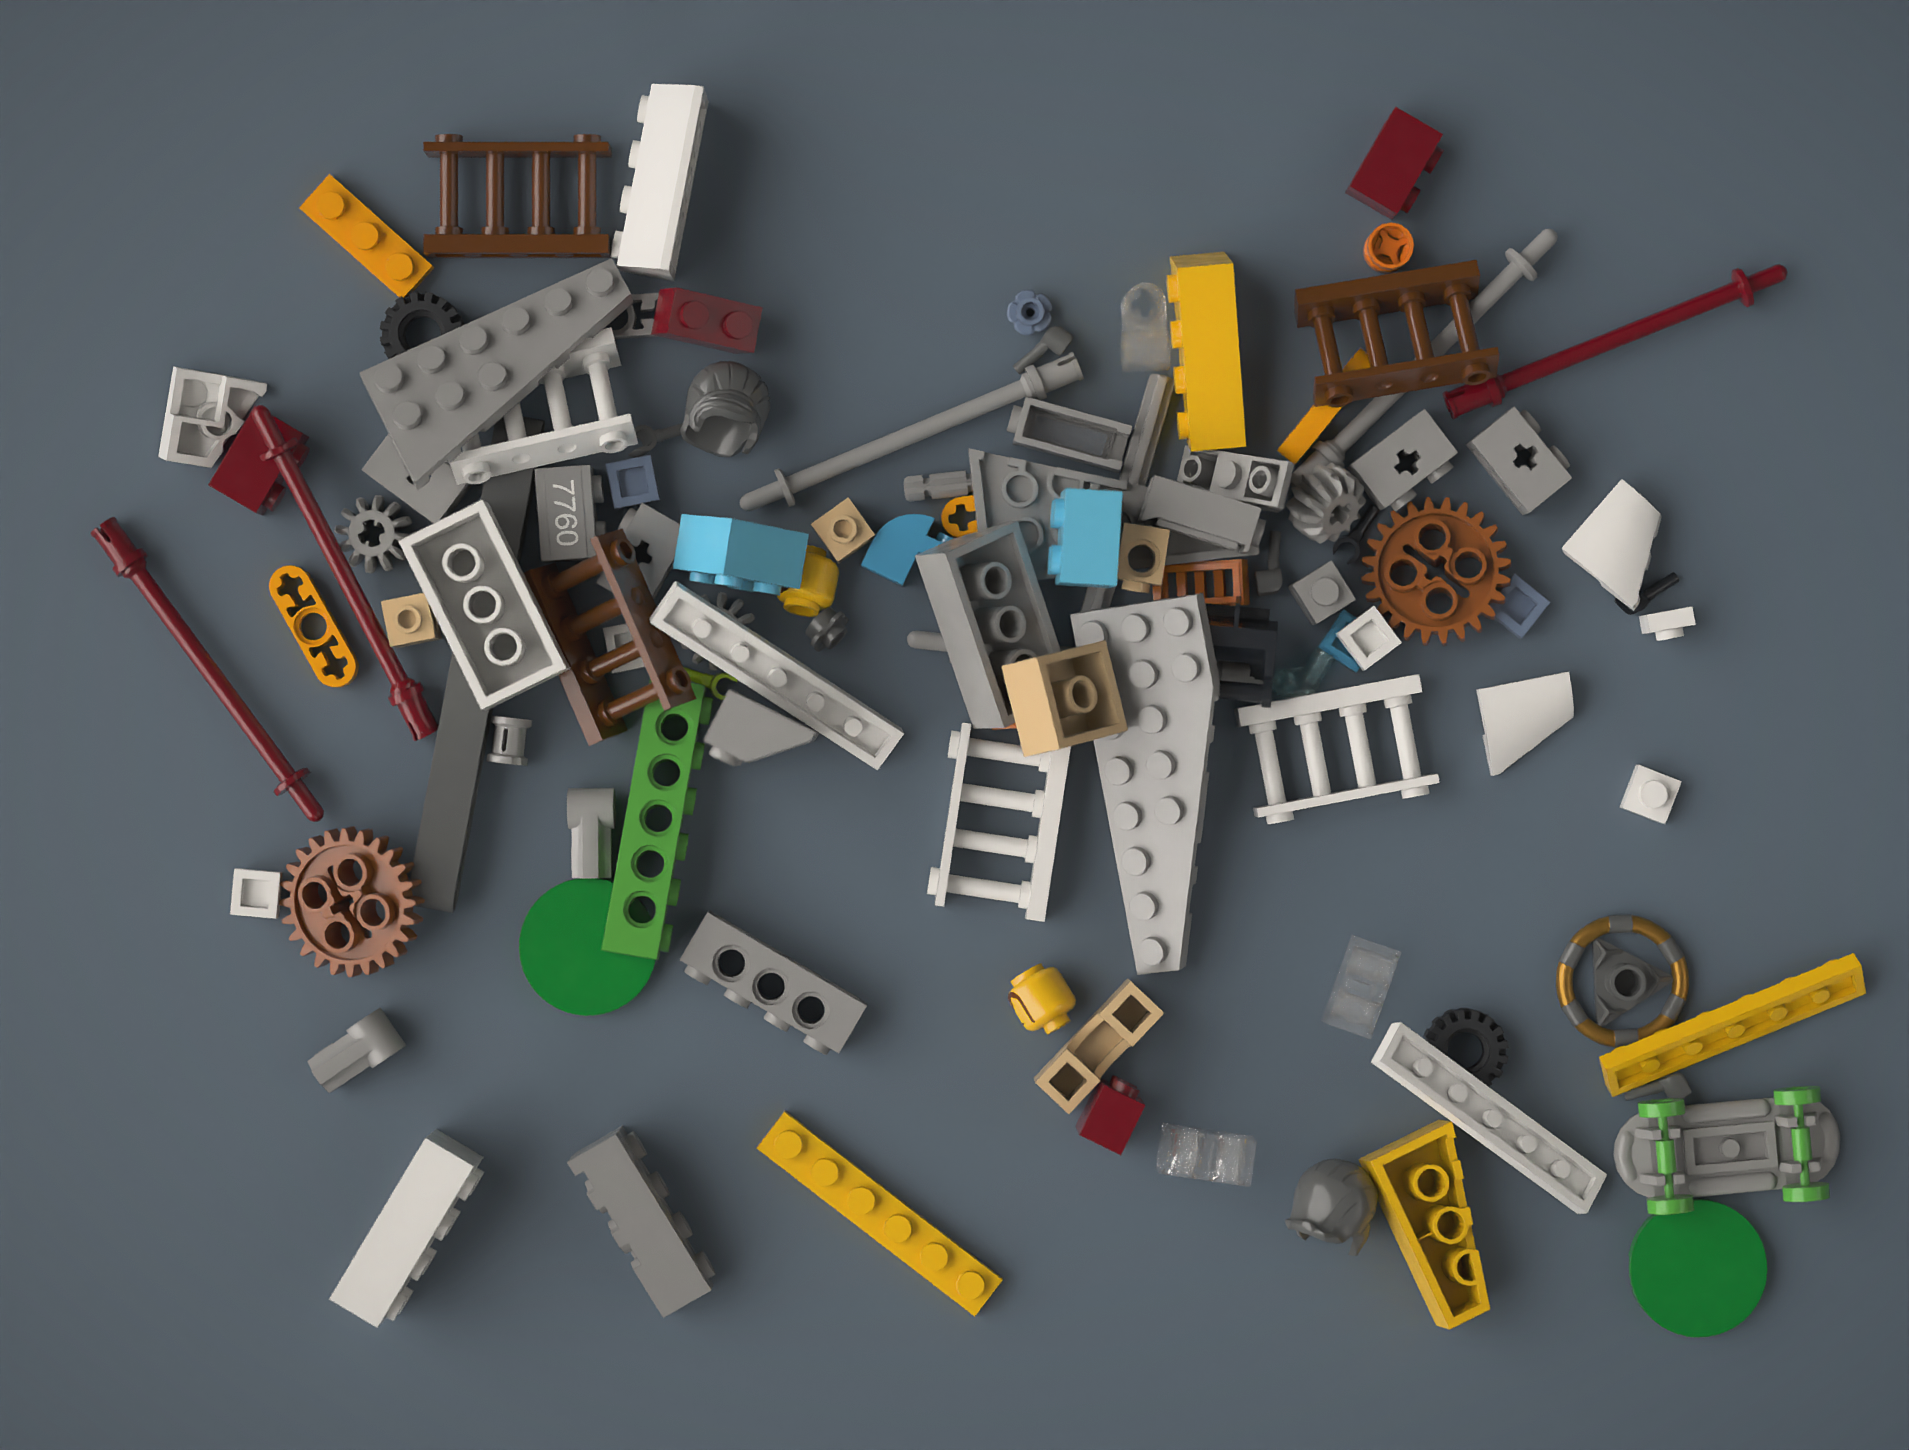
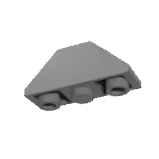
(1238, 477)

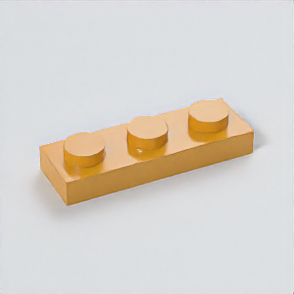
(366, 237)

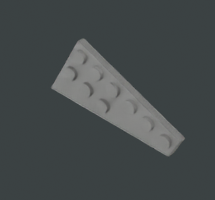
(477, 373)
(1024, 490)

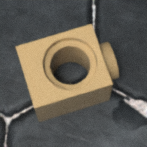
(843, 530)
(1156, 542)
(410, 621)

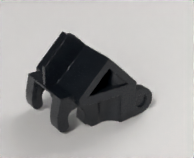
(1249, 638)

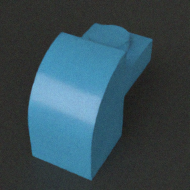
(896, 545)

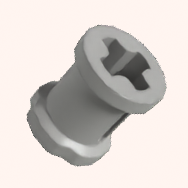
(509, 740)

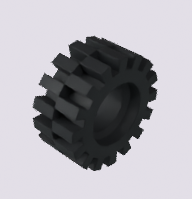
(409, 309)
(1482, 1026)

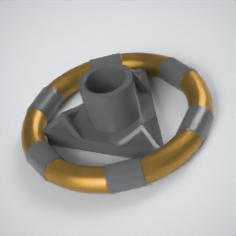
(1621, 979)

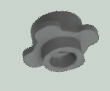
(827, 629)

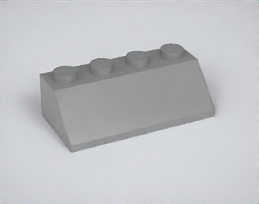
(987, 614)
(753, 731)

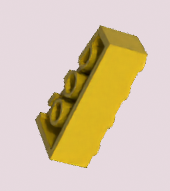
(1208, 351)
(1430, 1220)

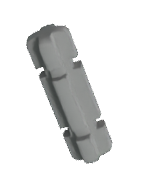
(937, 485)

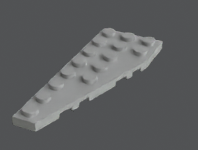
(1157, 769)

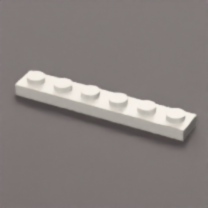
(776, 675)
(1489, 1118)

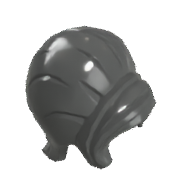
(725, 409)
(1334, 1203)

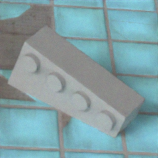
(643, 1220)

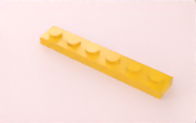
(1733, 1024)
(879, 1213)

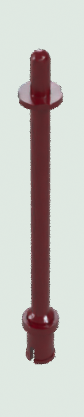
(1471, 397)
(132, 564)
(404, 690)

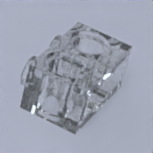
(1361, 986)
(1206, 1154)

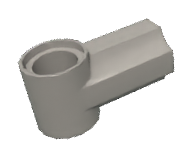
(591, 820)
(364, 1046)

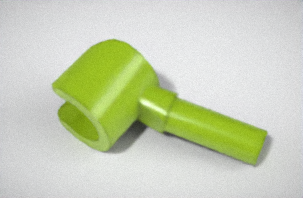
(709, 680)

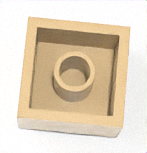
(1064, 698)

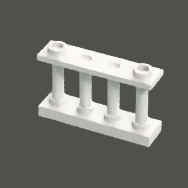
(566, 442)
(1352, 705)
(1035, 849)

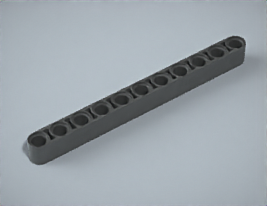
(463, 723)

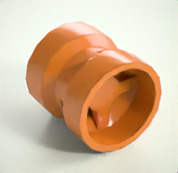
(1396, 245)

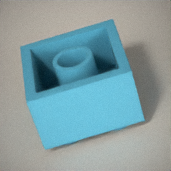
(1087, 538)
(740, 554)

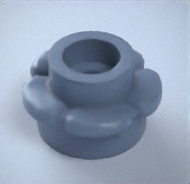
(1017, 312)

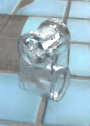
(1145, 339)

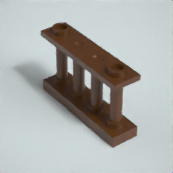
(495, 238)
(1390, 293)
(585, 681)

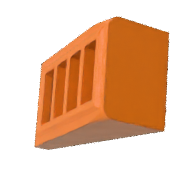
(1239, 574)

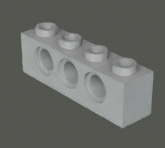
(719, 935)

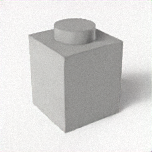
(1321, 593)

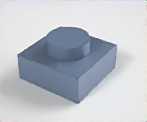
(633, 482)
(1521, 606)

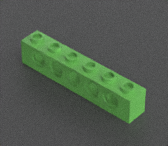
(621, 932)

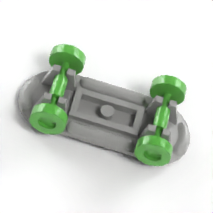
(1728, 1148)

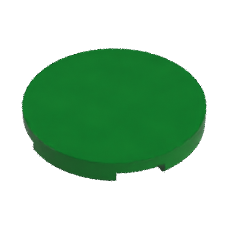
(565, 954)
(1698, 1269)

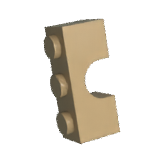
(1097, 1045)

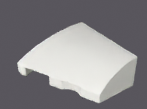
(203, 414)
(1617, 542)
(1522, 716)

